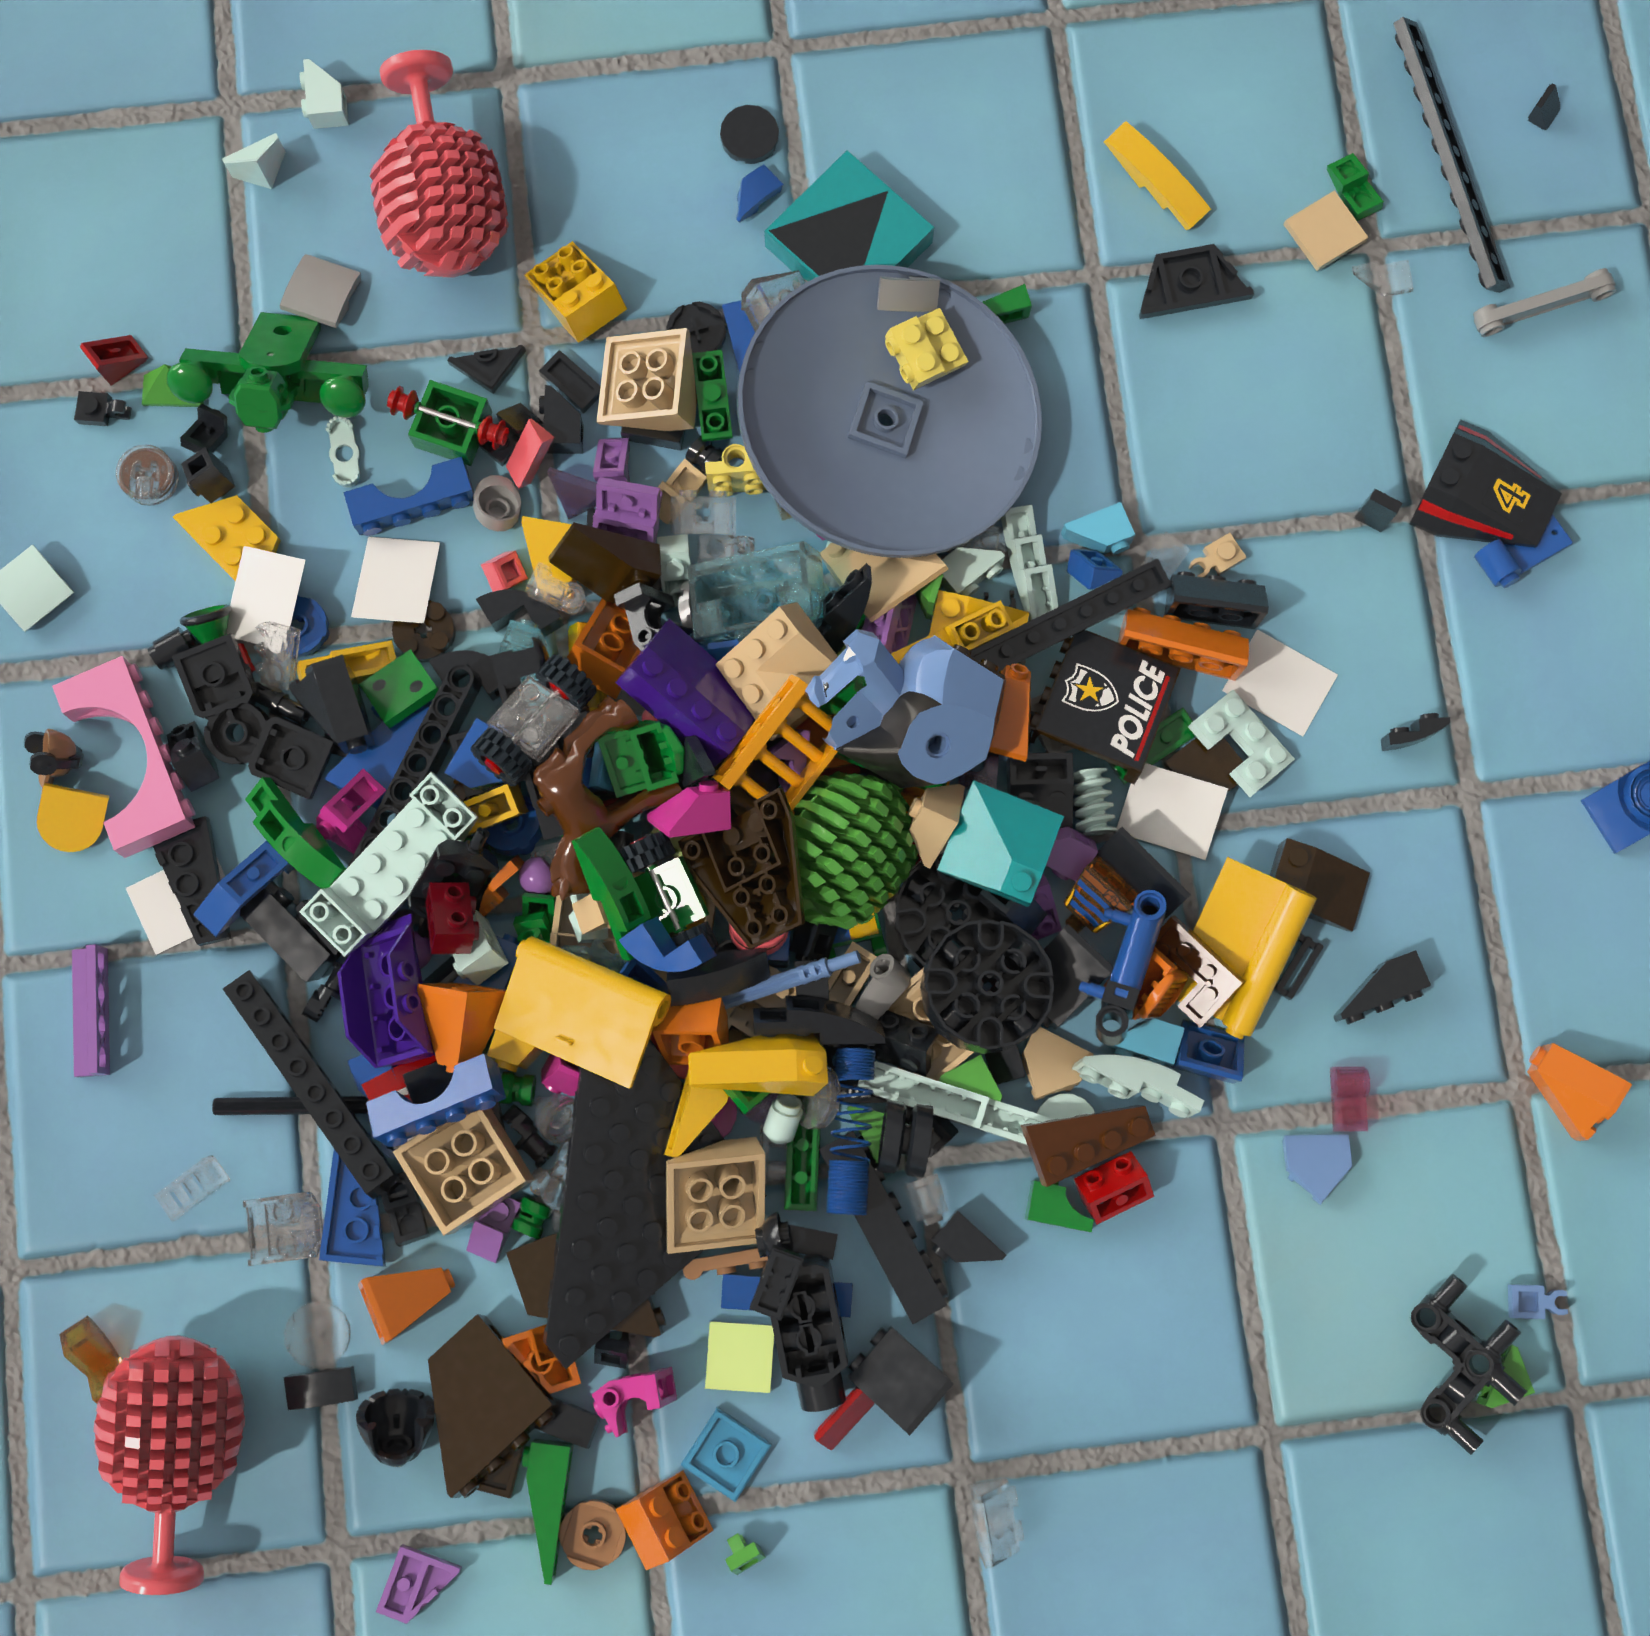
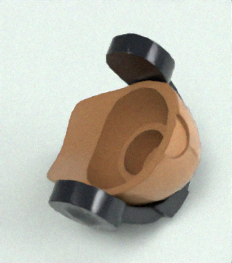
(52, 754)

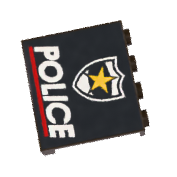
(1106, 701)

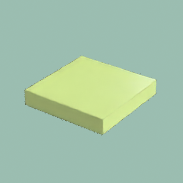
(739, 1357)

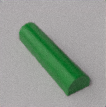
(802, 1170)

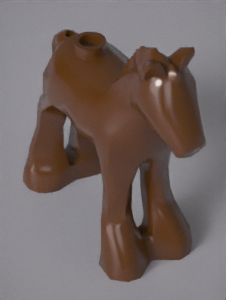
(577, 807)

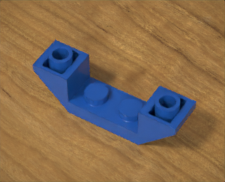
(239, 887)

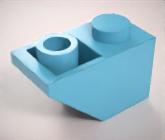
(1153, 1041)

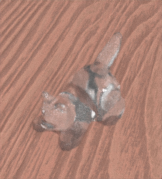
(550, 1182)

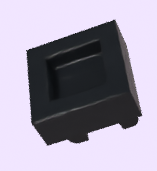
(612, 1351)

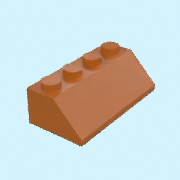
(1184, 644)

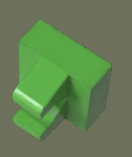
(743, 1555)

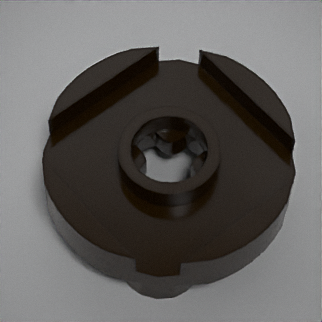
(437, 640)

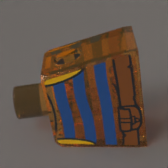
(1095, 891)

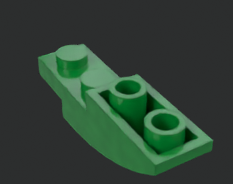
(291, 837)
(611, 884)

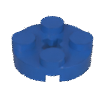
(316, 625)
(519, 840)

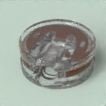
(147, 475)

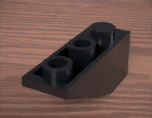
(1388, 981)

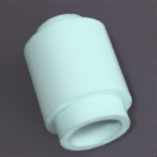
(783, 1119)

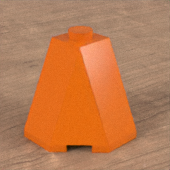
(1576, 1089)

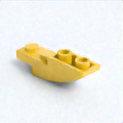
(971, 630)

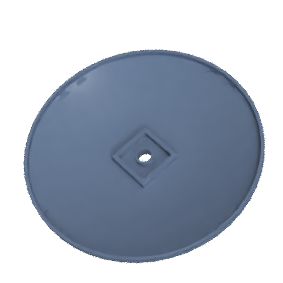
(901, 489)

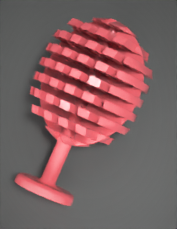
(435, 182)
(166, 1440)

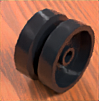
(909, 1139)

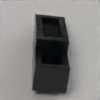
(719, 976)

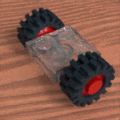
(533, 719)

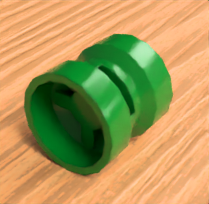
(519, 1088)
(531, 1218)

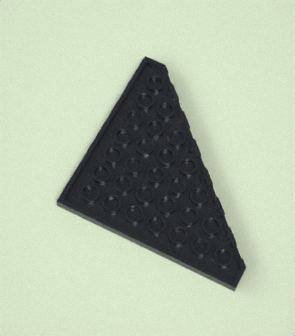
(614, 1205)

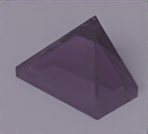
(573, 492)

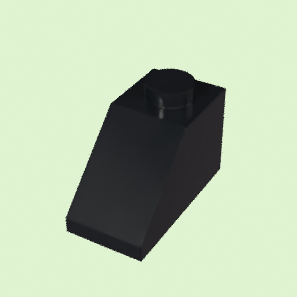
(964, 1242)

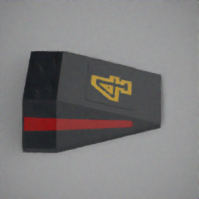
(1485, 493)

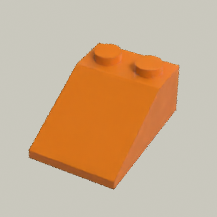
(605, 647)

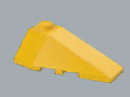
(762, 1064)

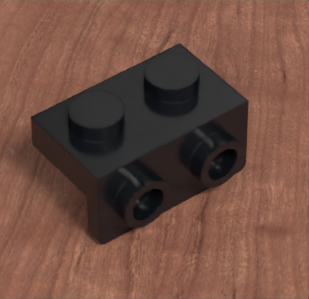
(906, 1043)

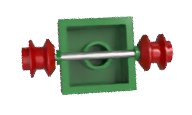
(448, 421)

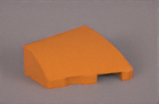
(540, 1362)

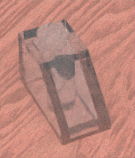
(927, 1199)

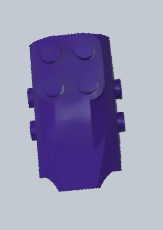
(382, 999)

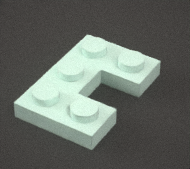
(1264, 751)

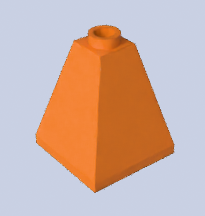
(1013, 727)
(459, 1019)
(402, 1298)

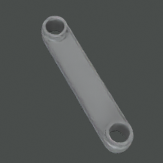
(1493, 319)

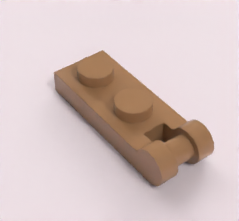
(724, 1263)

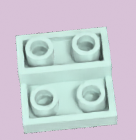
(31, 588)

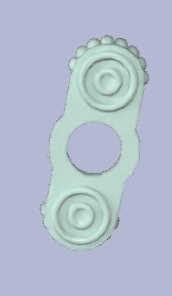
(342, 434)

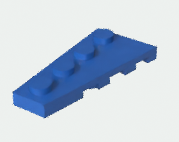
(351, 1221)

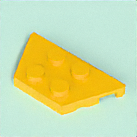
(225, 529)

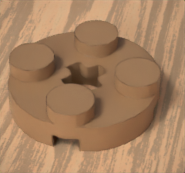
(575, 1542)

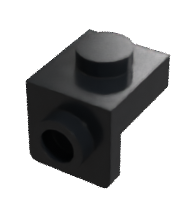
(207, 431)

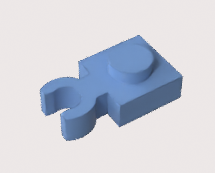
(1531, 1301)

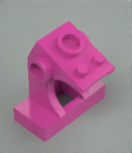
(340, 815)
(653, 1387)

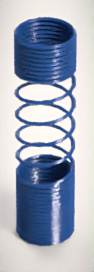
(850, 1179)

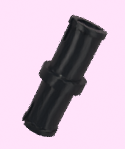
(281, 704)

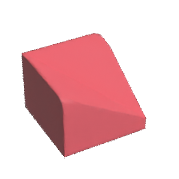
(504, 571)

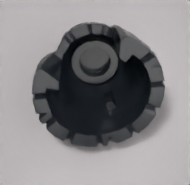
(396, 1424)

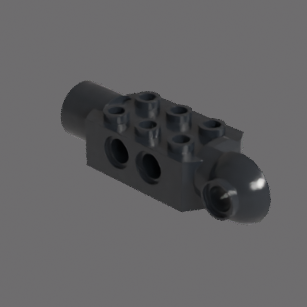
(811, 1330)

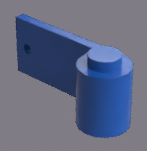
(1506, 562)

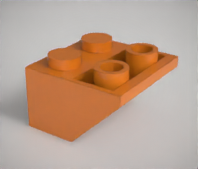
(664, 1520)

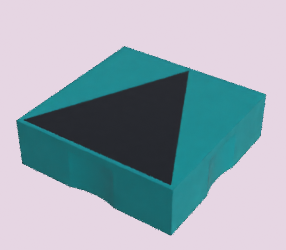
(847, 223)

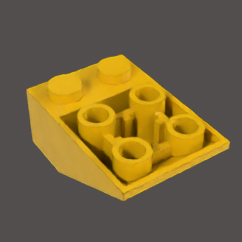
(576, 291)

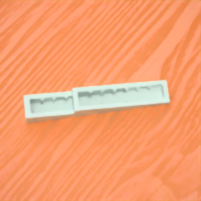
(951, 1102)

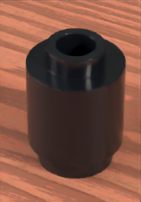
(170, 645)

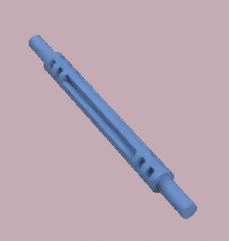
(791, 978)

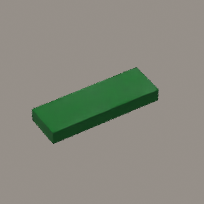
(1171, 735)

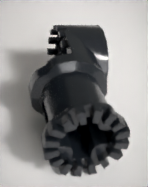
(322, 996)
(530, 1141)

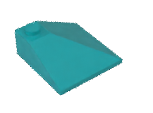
(1001, 843)

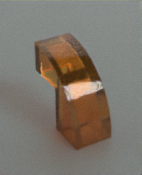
(90, 1352)

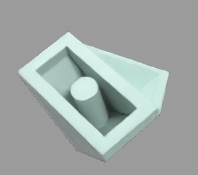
(257, 162)

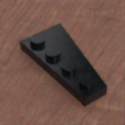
(192, 874)

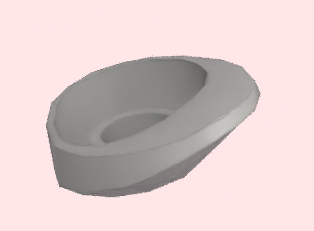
(497, 503)

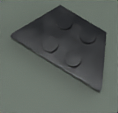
(1191, 281)

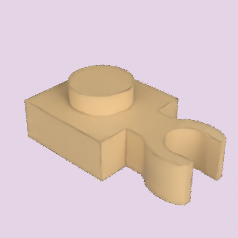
(1220, 556)

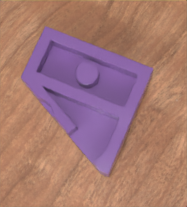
(414, 1583)

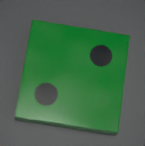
(399, 688)

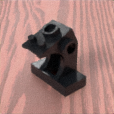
(644, 611)

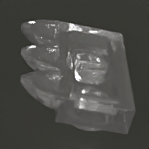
(278, 654)

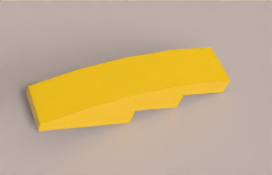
(1159, 176)

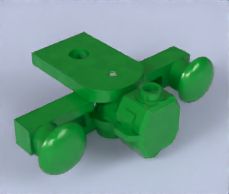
(260, 374)

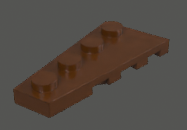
(1078, 1142)

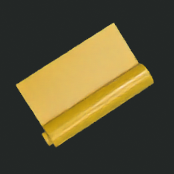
(1252, 928)
(580, 1010)

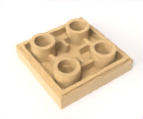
(1325, 230)

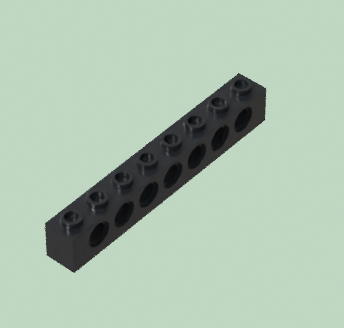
(311, 1085)

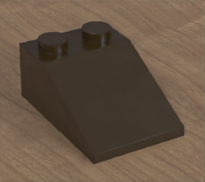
(606, 560)
(1331, 880)

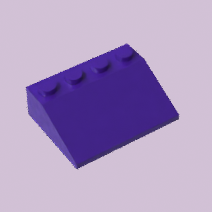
(687, 692)

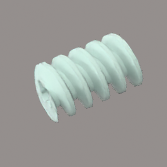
(1092, 802)

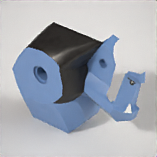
(916, 717)

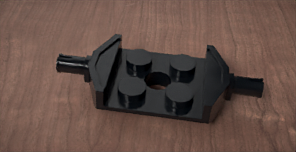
(464, 858)

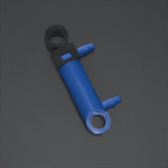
(1131, 965)

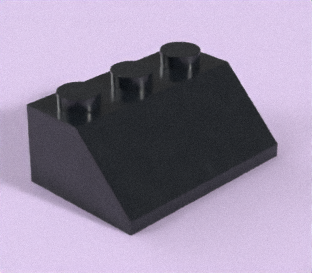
(1216, 600)
(1142, 871)

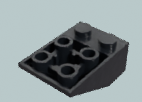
(1044, 779)

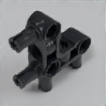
(1461, 1346)

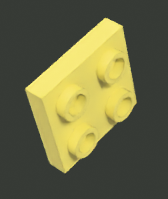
(733, 479)

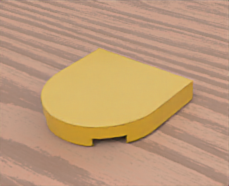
(70, 817)

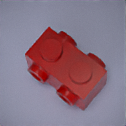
(1111, 1185)

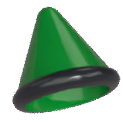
(208, 622)

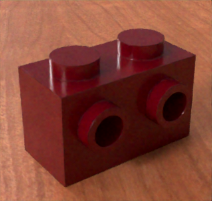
(451, 918)

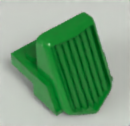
(642, 757)

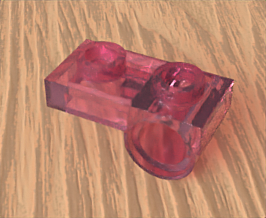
(1348, 1098)

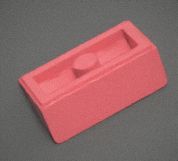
(528, 453)

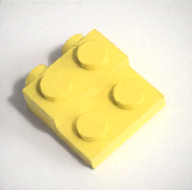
(925, 348)

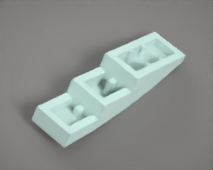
(1028, 562)

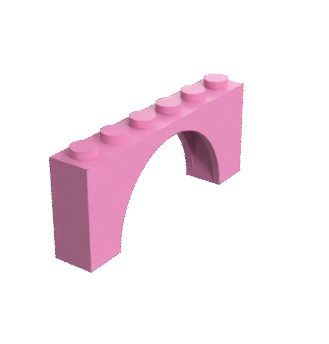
(159, 806)

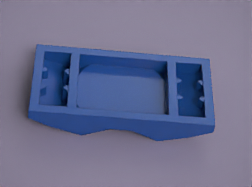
(1622, 808)

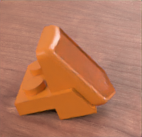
(1160, 987)

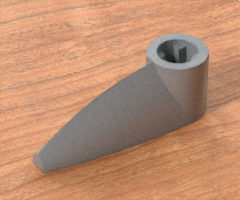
(885, 987)

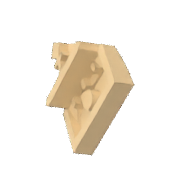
(1049, 1063)

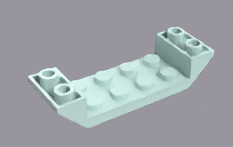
(389, 867)

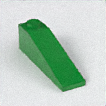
(547, 1482)

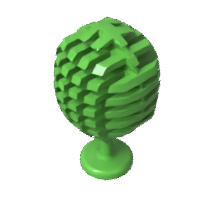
(852, 847)

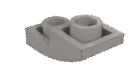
(908, 295)

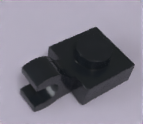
(97, 408)

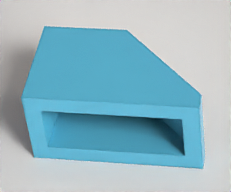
(1102, 530)

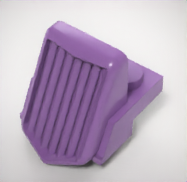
(627, 508)

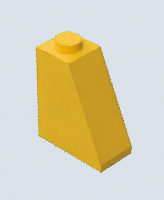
(541, 540)

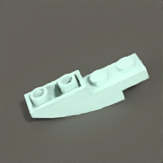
(1130, 1075)

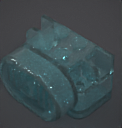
(742, 590)

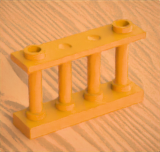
(771, 722)

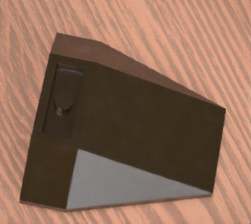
(752, 870)

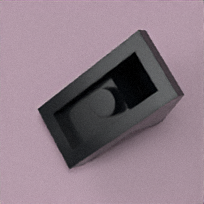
(516, 420)

